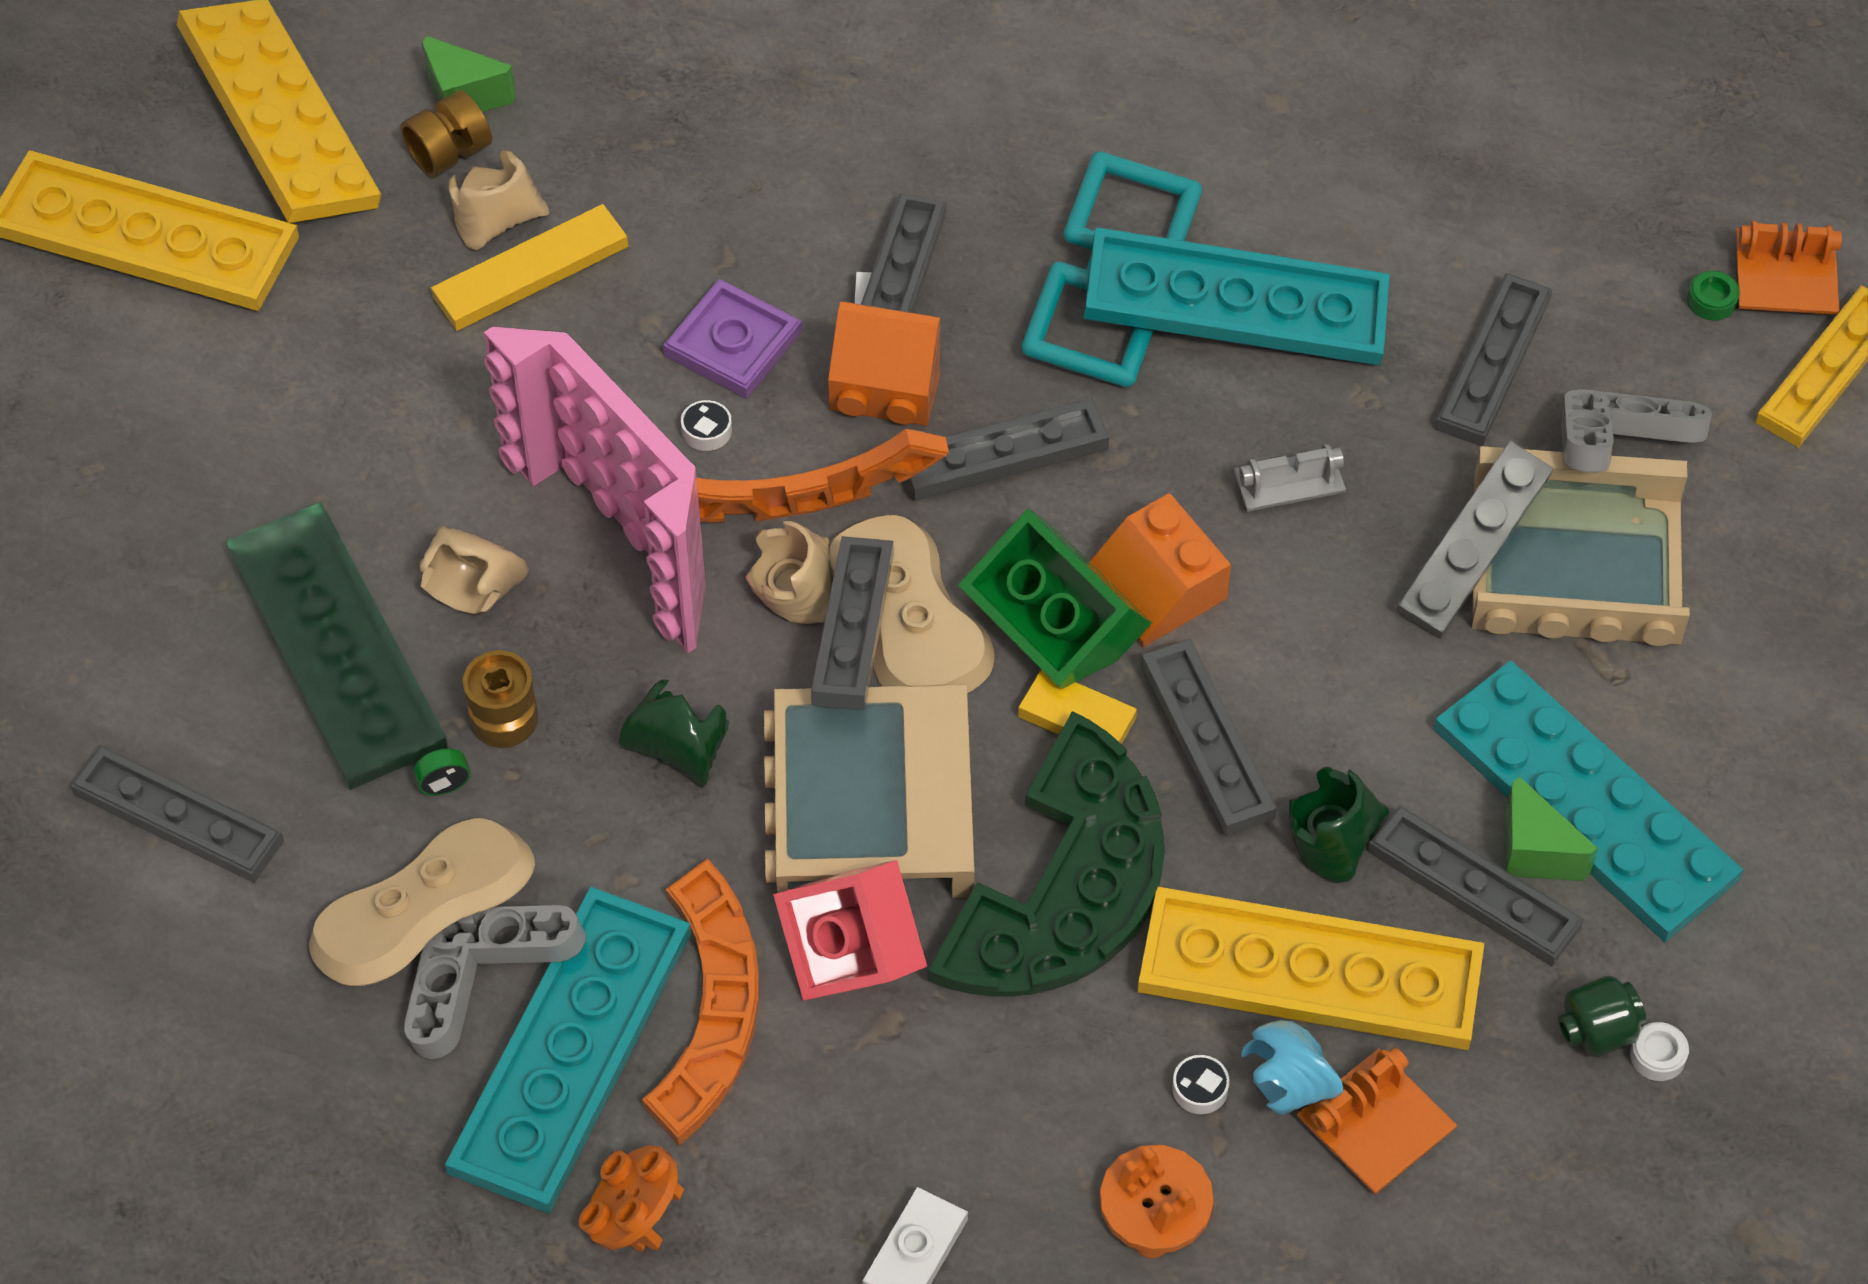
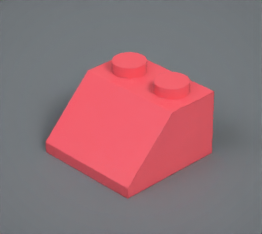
(850, 930)

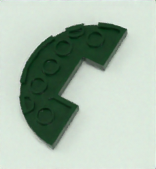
(1091, 890)

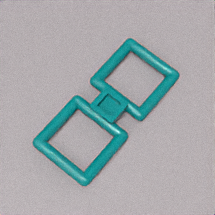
(1063, 273)

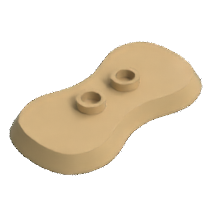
(922, 630)
(389, 923)

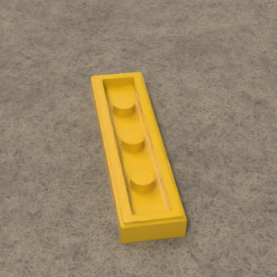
(529, 267)
(1820, 374)

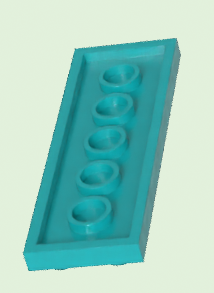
(1237, 296)
(1645, 846)
(568, 1052)

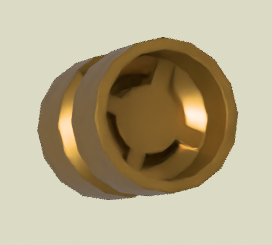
(450, 131)
(500, 698)

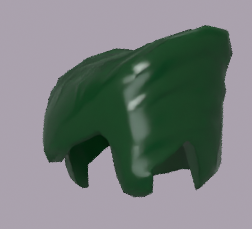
(671, 732)
(1335, 823)

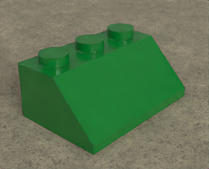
(1053, 601)

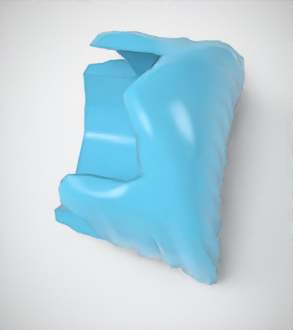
(1293, 1069)

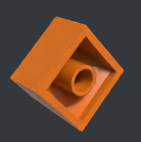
(884, 364)
(1164, 566)

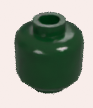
(1602, 1016)

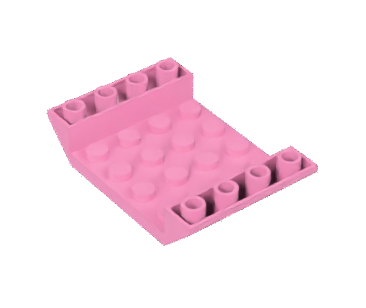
(570, 415)

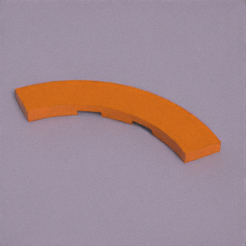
(821, 488)
(727, 1005)

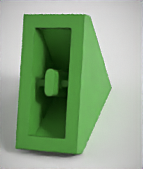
(481, 77)
(1542, 840)

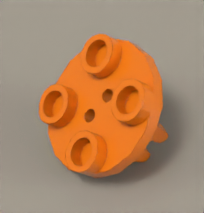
(631, 1198)
(1173, 1218)

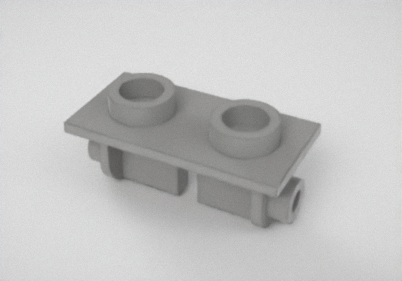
(1290, 479)

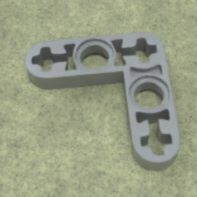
(1594, 416)
(465, 953)

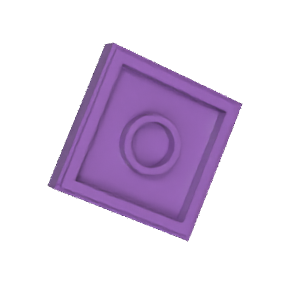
(732, 338)

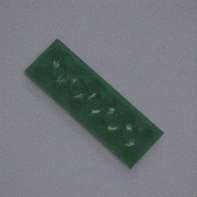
(336, 645)

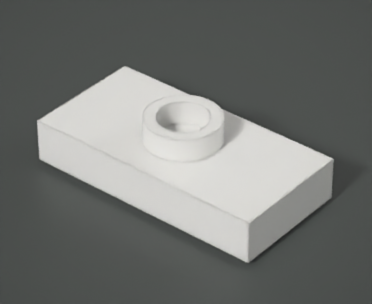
(918, 1241)

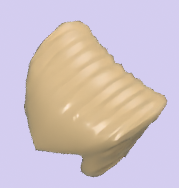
(494, 201)
(469, 570)
(793, 573)

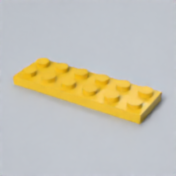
(278, 110)
(145, 230)
(1312, 968)

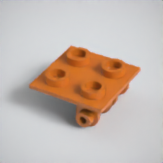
(1788, 268)
(1378, 1120)

